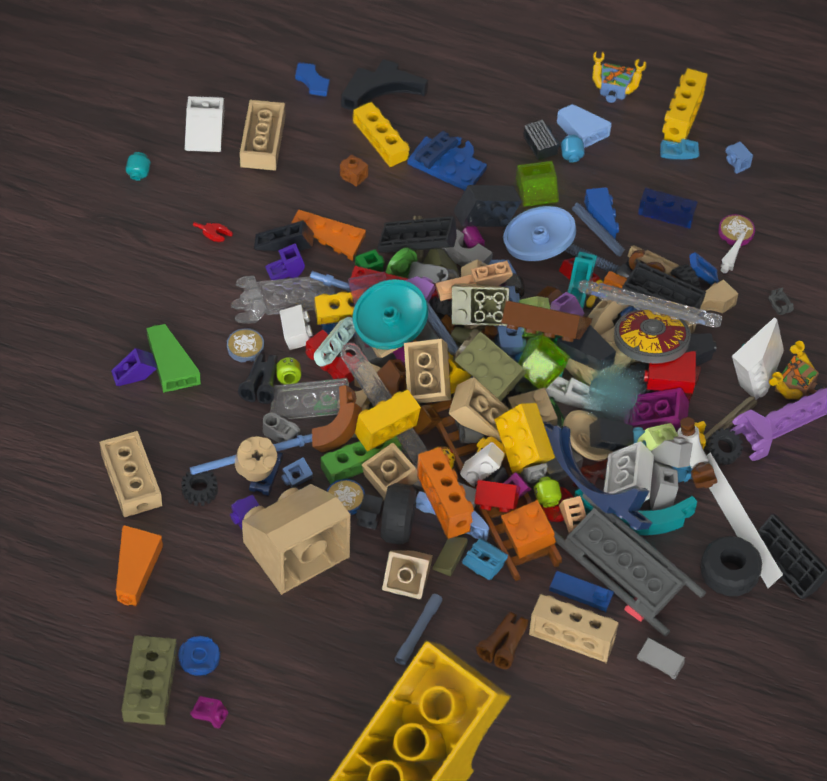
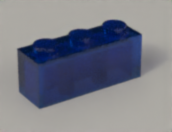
(667, 208)

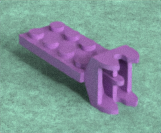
(762, 430)

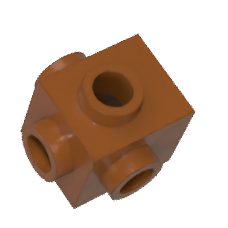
(353, 170)

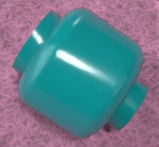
(138, 166)

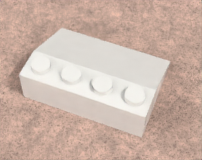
(759, 360)

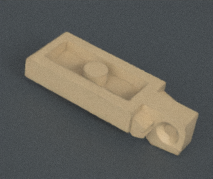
(652, 257)

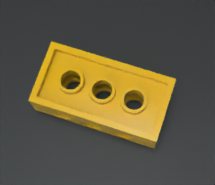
(684, 106)

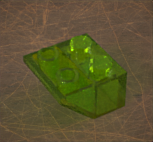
(537, 183)
(542, 361)

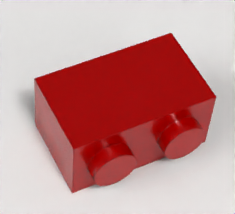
(497, 496)

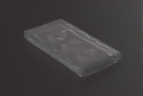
(307, 399)

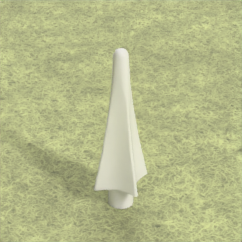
(729, 259)

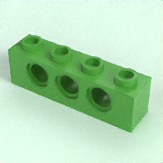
(349, 453)

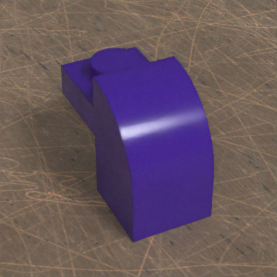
(289, 265)

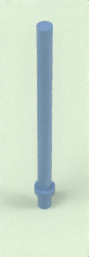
(299, 441)

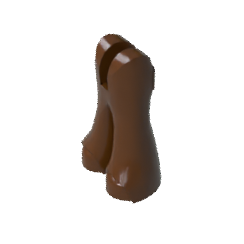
(488, 648)

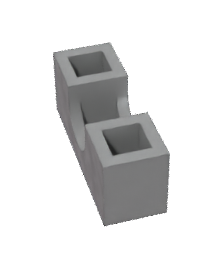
(465, 256)

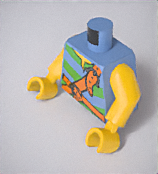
(616, 80)

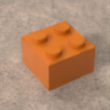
(528, 529)

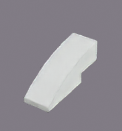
(570, 392)

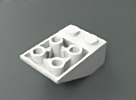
(204, 124)

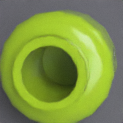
(288, 371)
(547, 492)

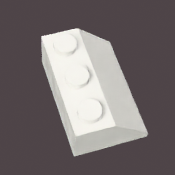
(629, 469)

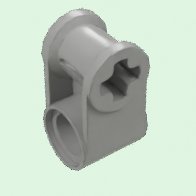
(282, 429)

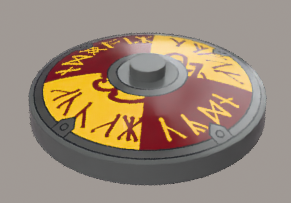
(651, 336)

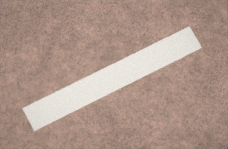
(742, 524)

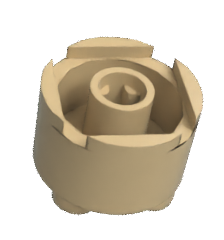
(262, 450)

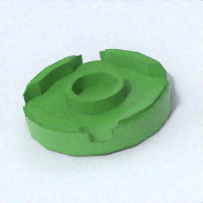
(401, 262)

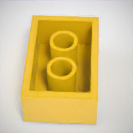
(387, 419)
(524, 437)

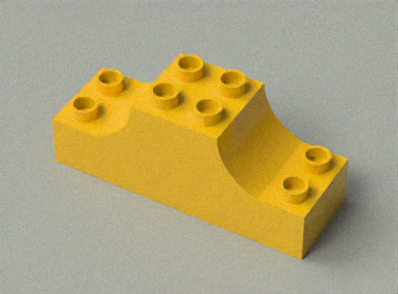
(426, 723)

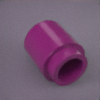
(472, 237)

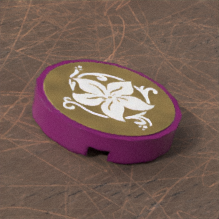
(732, 227)

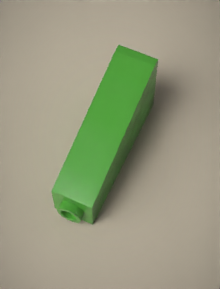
(172, 362)

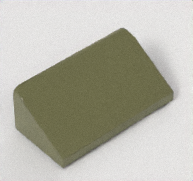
(450, 555)

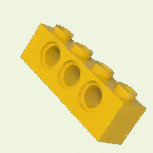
(381, 134)
(328, 315)

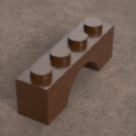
(394, 378)

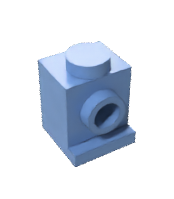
(739, 157)
(300, 467)

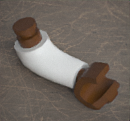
(702, 470)

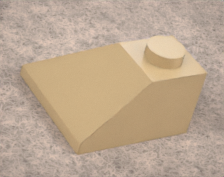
(407, 573)

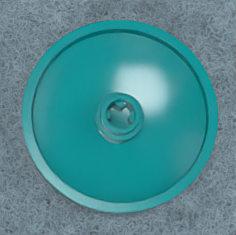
(390, 314)

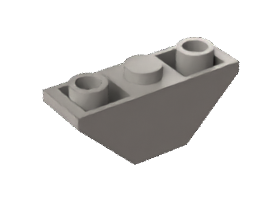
(663, 486)

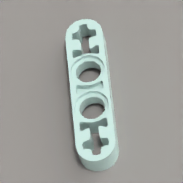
(337, 344)

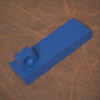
(581, 591)

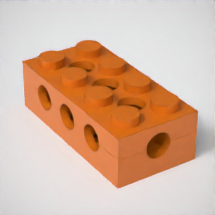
(444, 492)

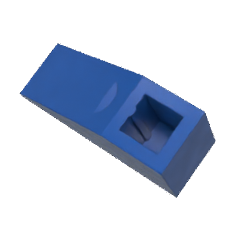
(598, 204)

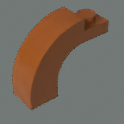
(343, 426)

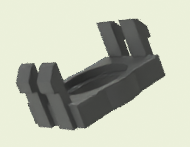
(780, 296)

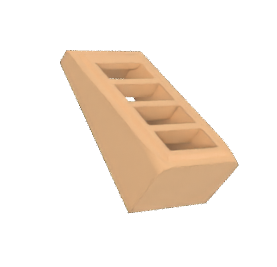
(566, 512)

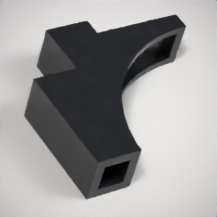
(386, 80)

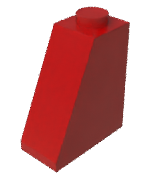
(672, 374)

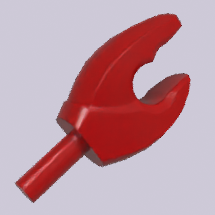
(211, 229)

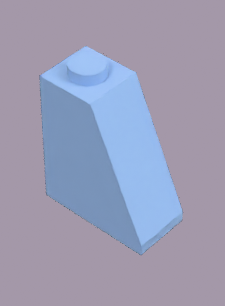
(583, 124)

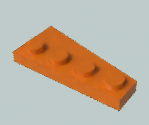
(340, 236)

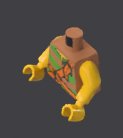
(798, 377)

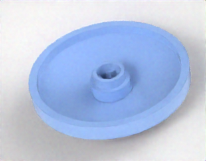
(539, 233)

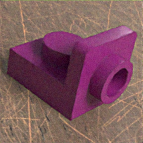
(210, 710)

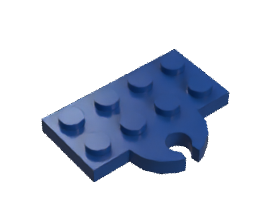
(454, 167)

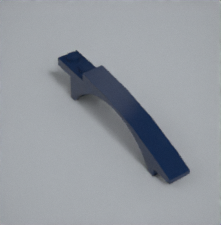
(623, 505)

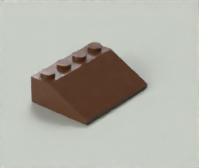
(544, 320)

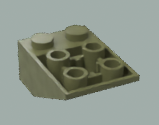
(478, 304)

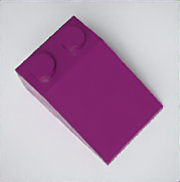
(659, 409)

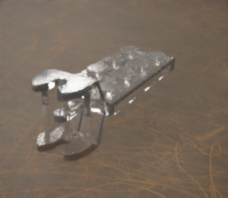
(276, 295)

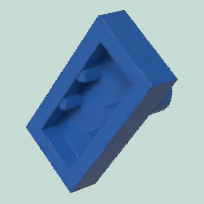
(703, 268)

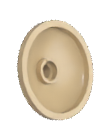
(580, 435)

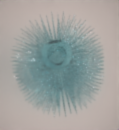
(612, 393)

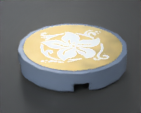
(245, 345)

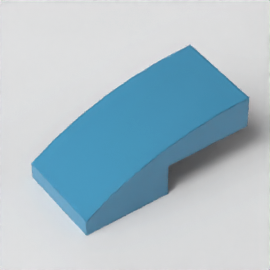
(684, 150)

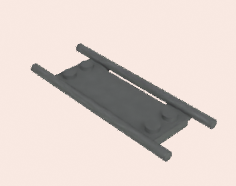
(626, 563)

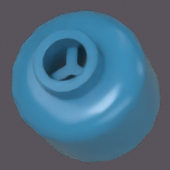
(572, 148)

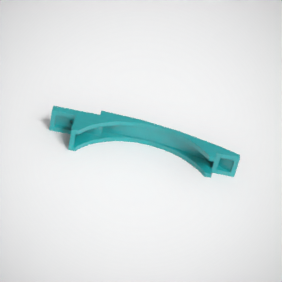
(582, 270)

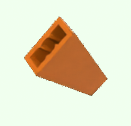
(136, 561)

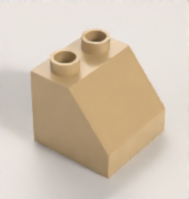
(298, 535)

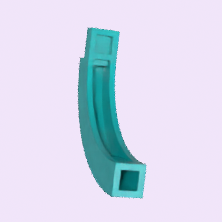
(662, 520)

